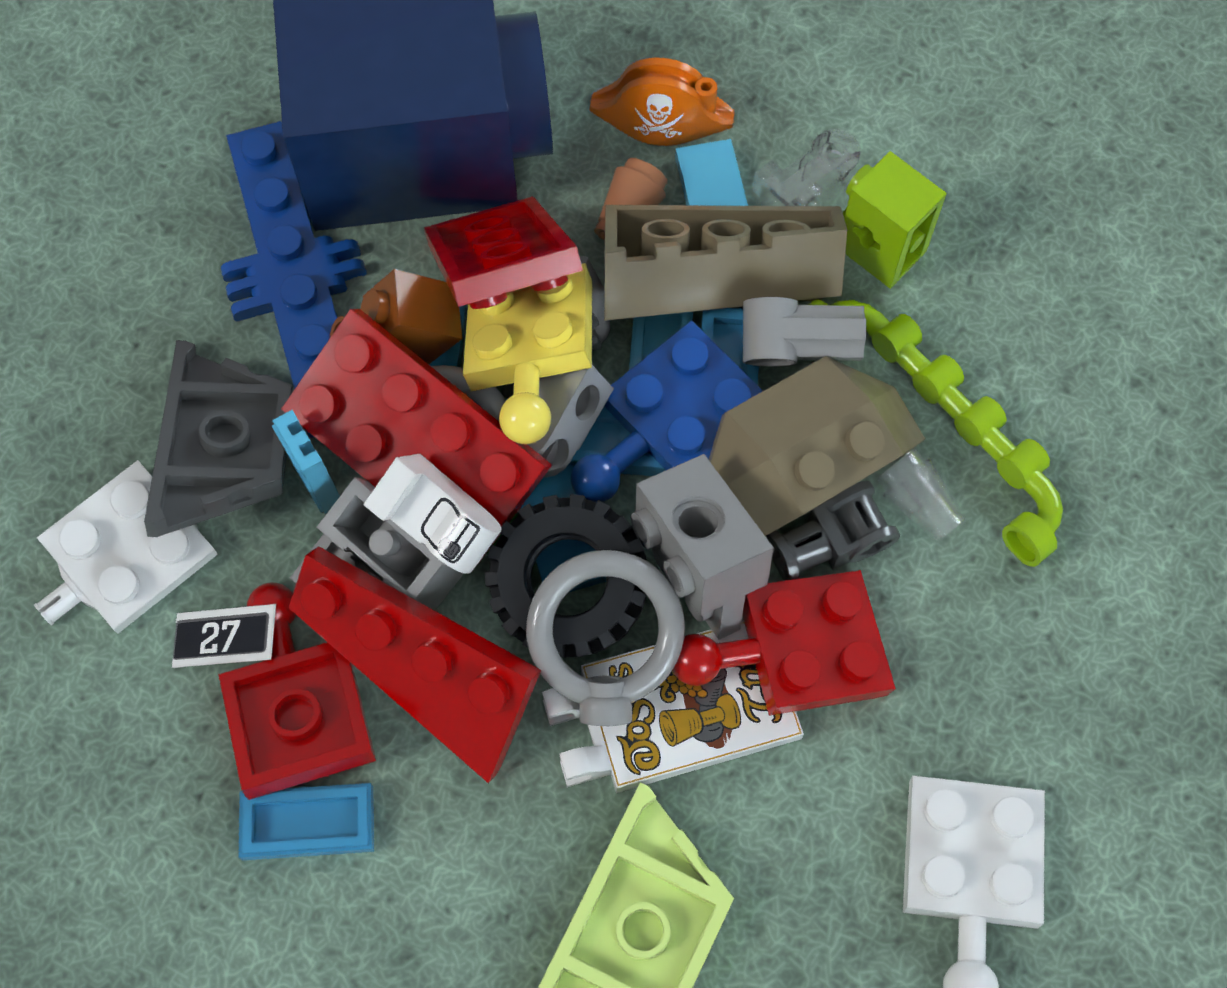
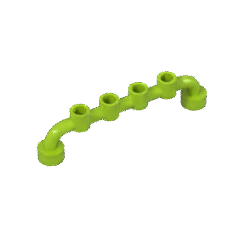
(1021, 466)

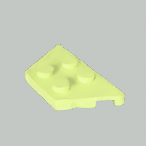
(645, 910)

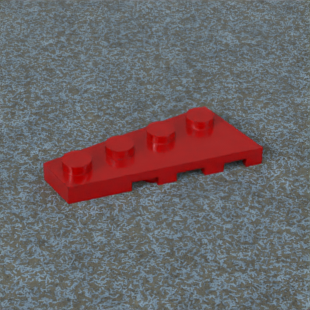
(428, 664)

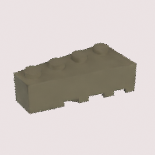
(718, 256)

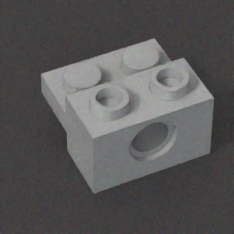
(399, 559)
(711, 570)

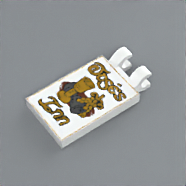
(674, 725)

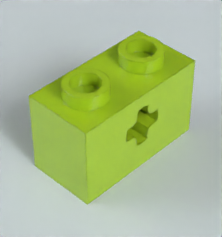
(890, 217)

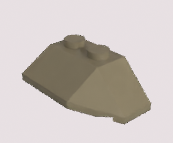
(810, 440)

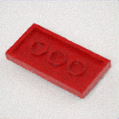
(502, 252)
(382, 402)

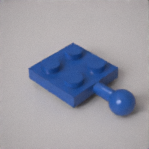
(668, 407)

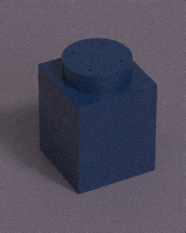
(408, 106)

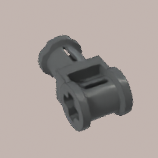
(837, 532)

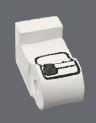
(434, 512)

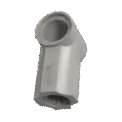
(783, 332)

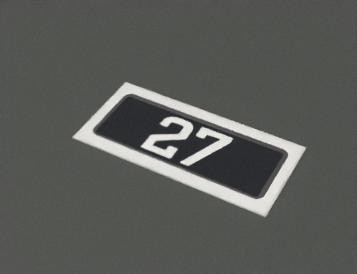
(224, 636)

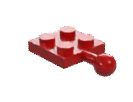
(808, 641)
(295, 712)

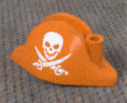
(663, 103)

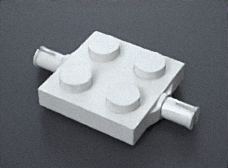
(111, 559)

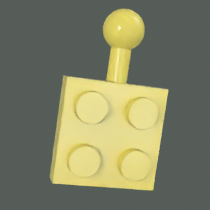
(528, 340)

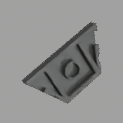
(214, 442)

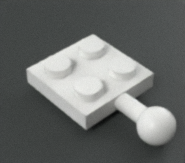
(975, 860)

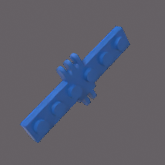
(292, 268)

